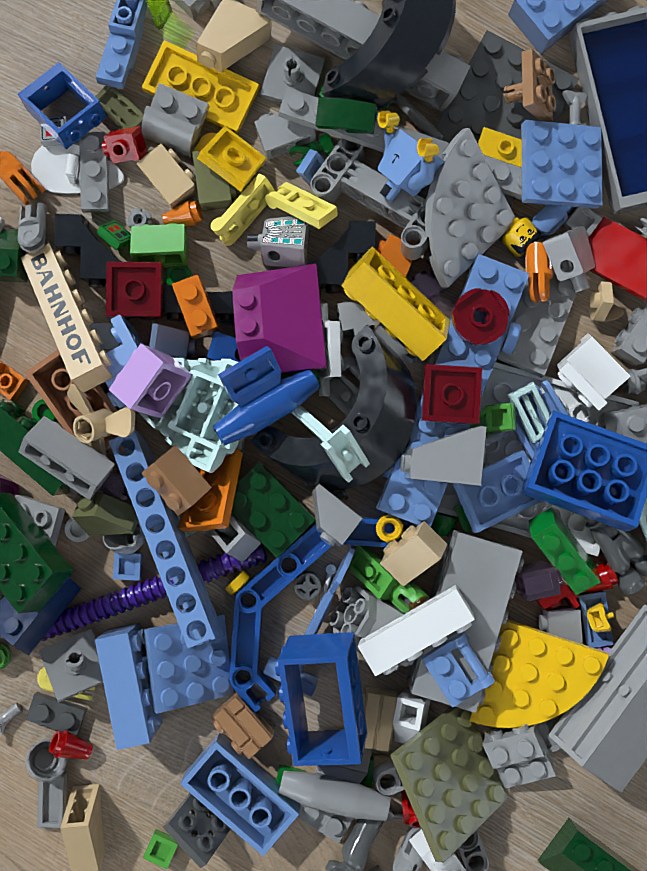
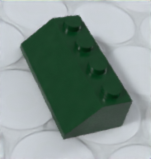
(580, 851)

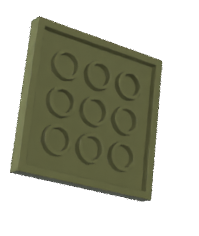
(449, 780)

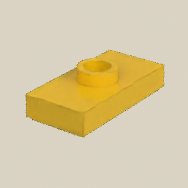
(501, 146)

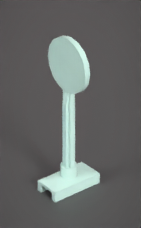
(339, 446)

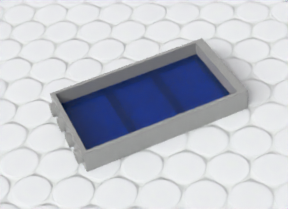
(613, 73)

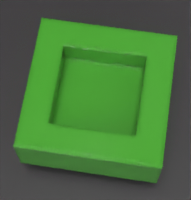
(160, 849)

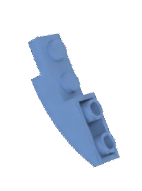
(123, 42)

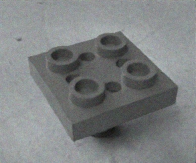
(194, 830)

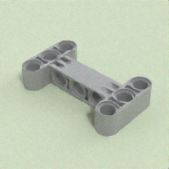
(364, 186)

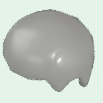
(125, 543)
(42, 764)

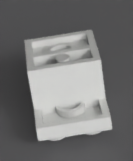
(591, 372)

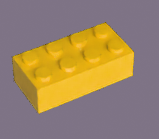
(396, 304)

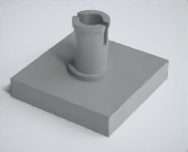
(291, 70)
(72, 665)

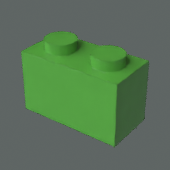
(160, 244)

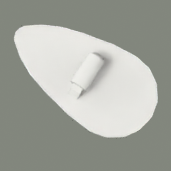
(60, 169)

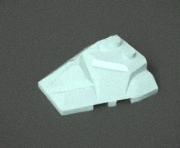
(195, 412)

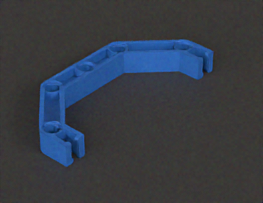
(266, 585)

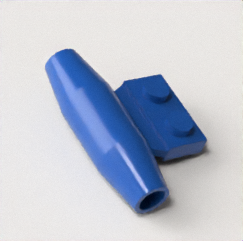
(260, 395)

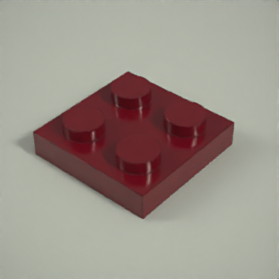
(134, 289)
(451, 394)

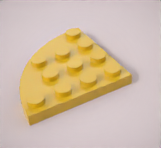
(536, 677)

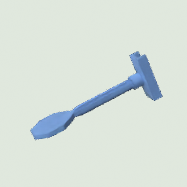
(308, 681)

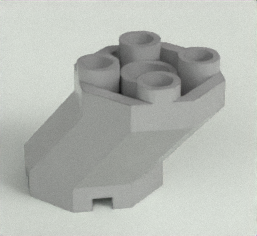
(363, 614)

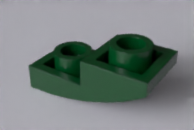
(346, 115)

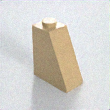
(232, 35)
(83, 829)

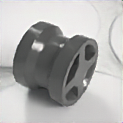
(307, 590)

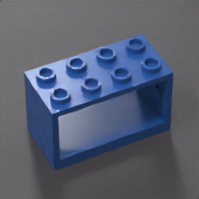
(325, 746)

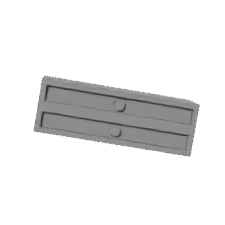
(485, 578)
(610, 722)

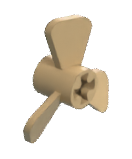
(96, 425)

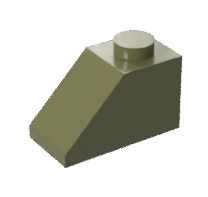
(212, 189)
(105, 515)

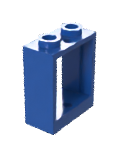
(58, 81)

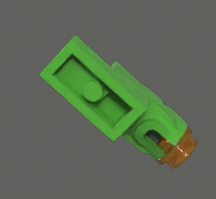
(382, 584)

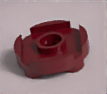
(496, 318)

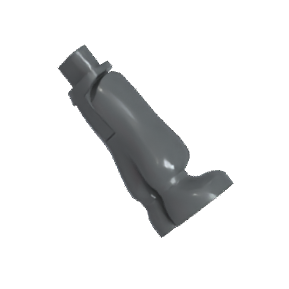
(620, 550)
(357, 846)

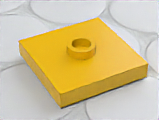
(232, 158)

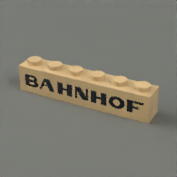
(67, 319)

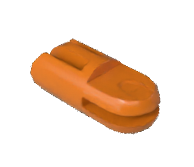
(14, 174)
(539, 271)

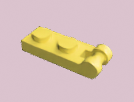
(302, 205)
(242, 211)

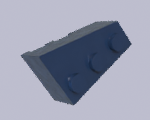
(28, 628)

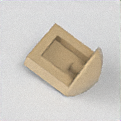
(602, 304)

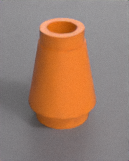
(186, 213)

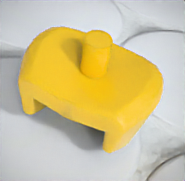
(598, 618)

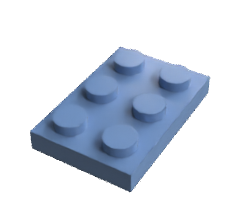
(498, 494)

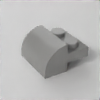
(174, 120)
(353, 318)

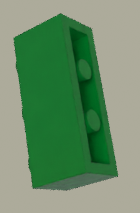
(564, 551)

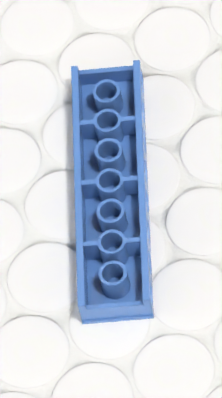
(167, 539)

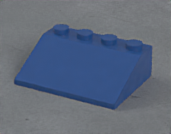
(589, 472)

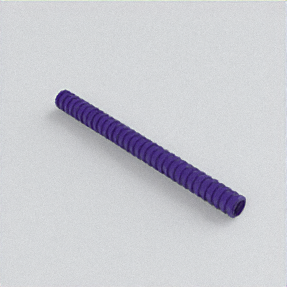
(144, 593)

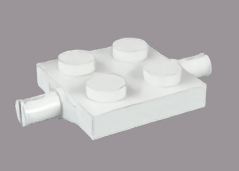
(332, 338)

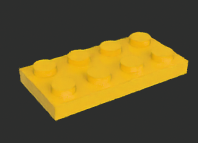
(225, 91)

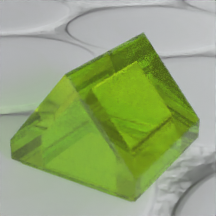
(160, 11)

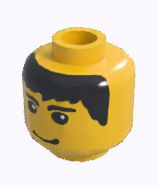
(520, 236)

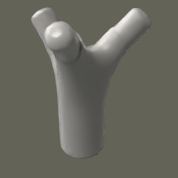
(9, 714)

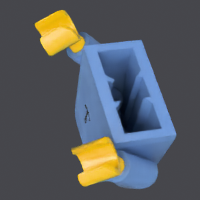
(405, 161)

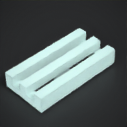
(521, 392)

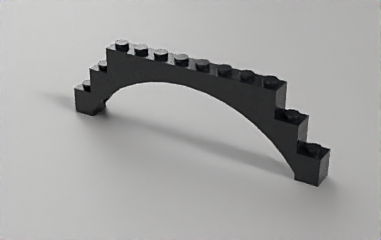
(74, 236)

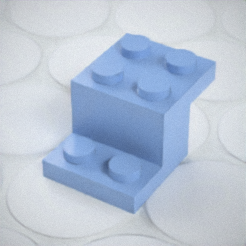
(127, 334)

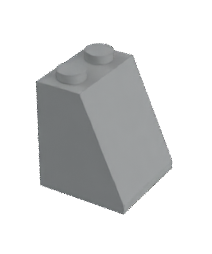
(448, 459)

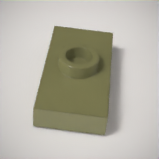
(119, 108)

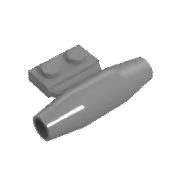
(337, 790)

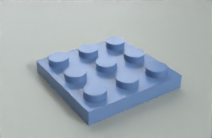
(561, 164)
(185, 674)

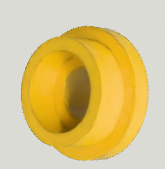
(398, 528)

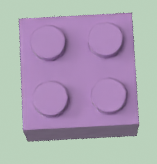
(150, 381)

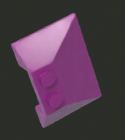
(283, 313)

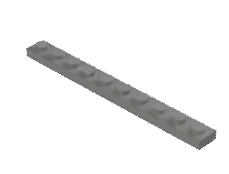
(303, 109)

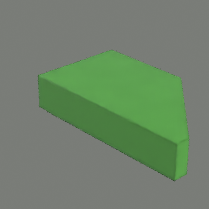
(497, 417)

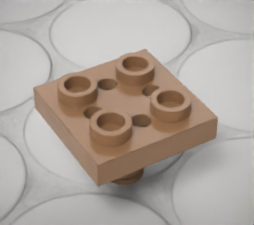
(535, 87)

